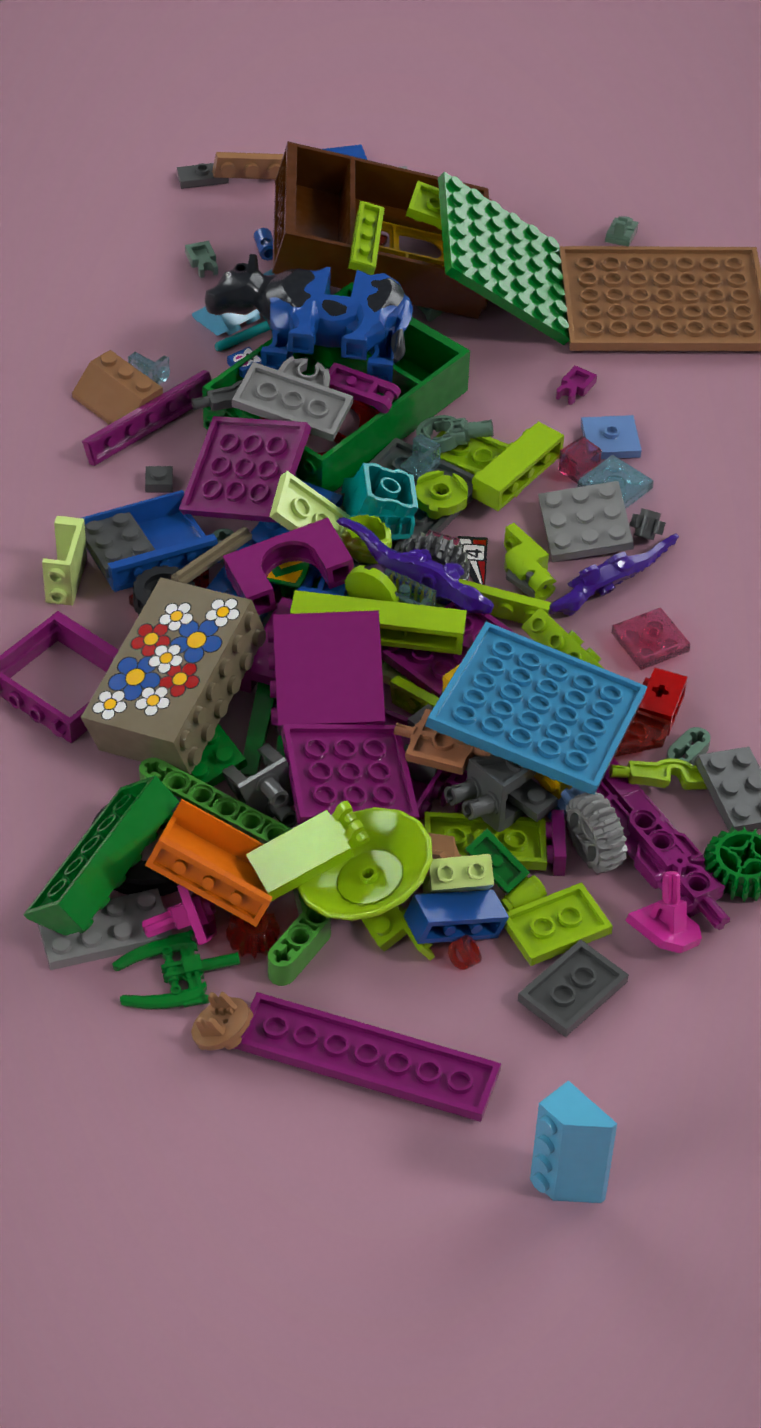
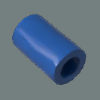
(264, 243)

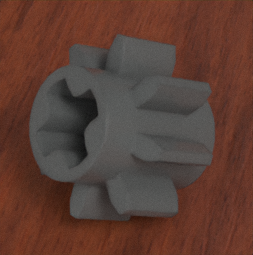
(647, 524)

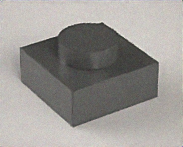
(159, 479)

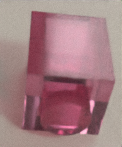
(579, 459)

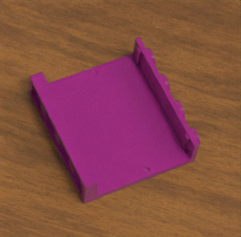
(326, 668)

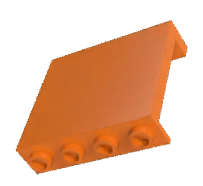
(211, 862)

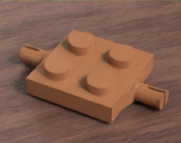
(436, 749)

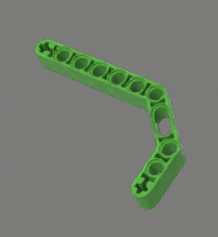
(310, 929)

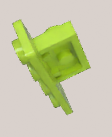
(550, 633)
(392, 927)

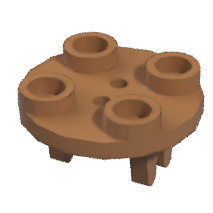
(221, 1023)

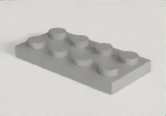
(113, 933)

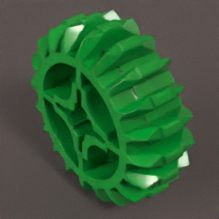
(736, 862)

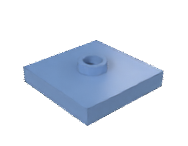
(613, 435)

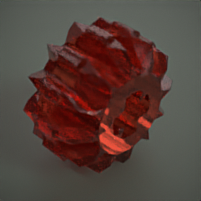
(252, 939)

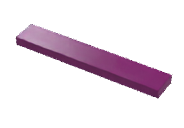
(144, 419)

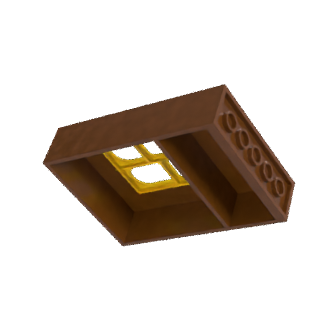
(317, 218)

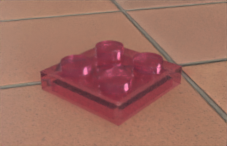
(650, 638)

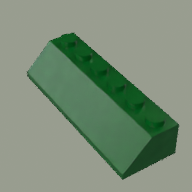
(103, 857)

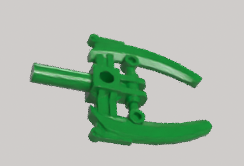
(188, 968)

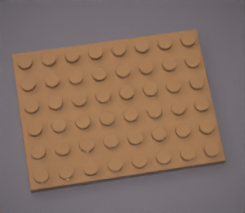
(662, 298)

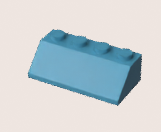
(572, 1147)

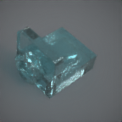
(157, 371)

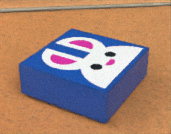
(234, 358)

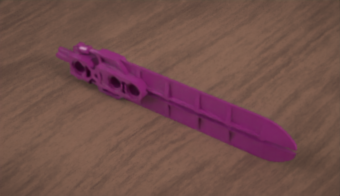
(660, 848)

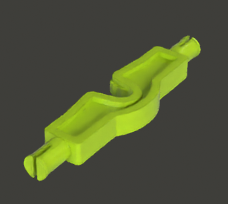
(659, 773)

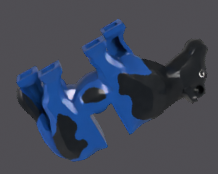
(306, 315)

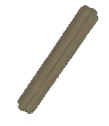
(212, 556)

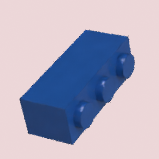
(454, 914)

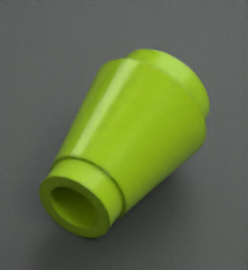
(525, 892)

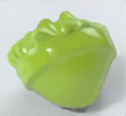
(356, 546)

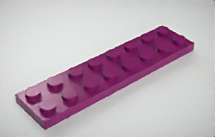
(370, 1056)

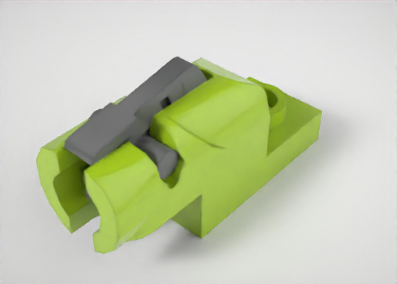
(527, 564)

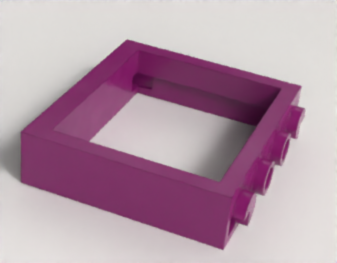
(74, 636)

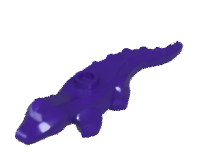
(421, 568)
(603, 577)

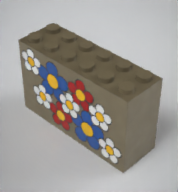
(175, 675)

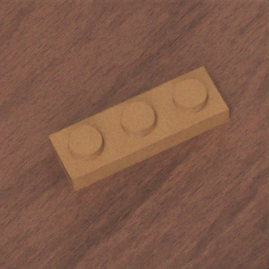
(246, 165)

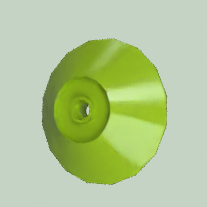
(379, 873)

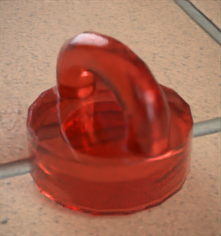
(468, 951)

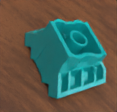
(385, 495)

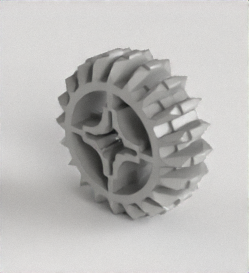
(596, 832)

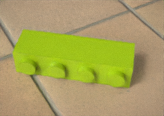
(517, 466)

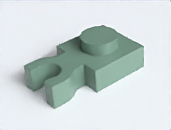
(202, 256)

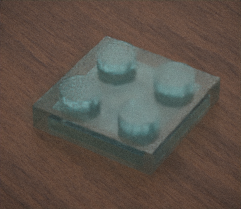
(631, 481)

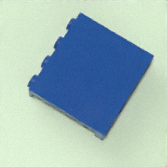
(172, 534)

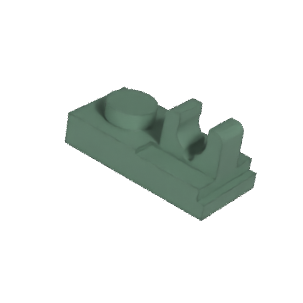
(622, 231)

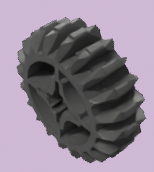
(441, 550)

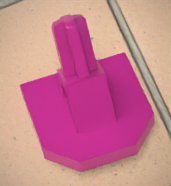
(192, 911)
(667, 920)

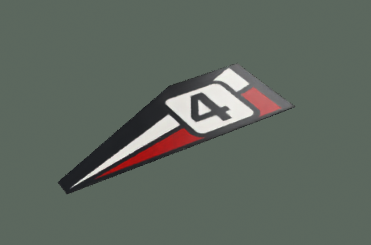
(477, 555)

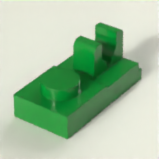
(506, 867)

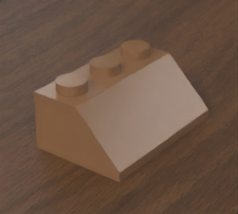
(114, 387)

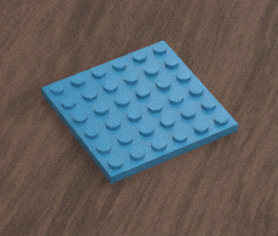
(537, 708)

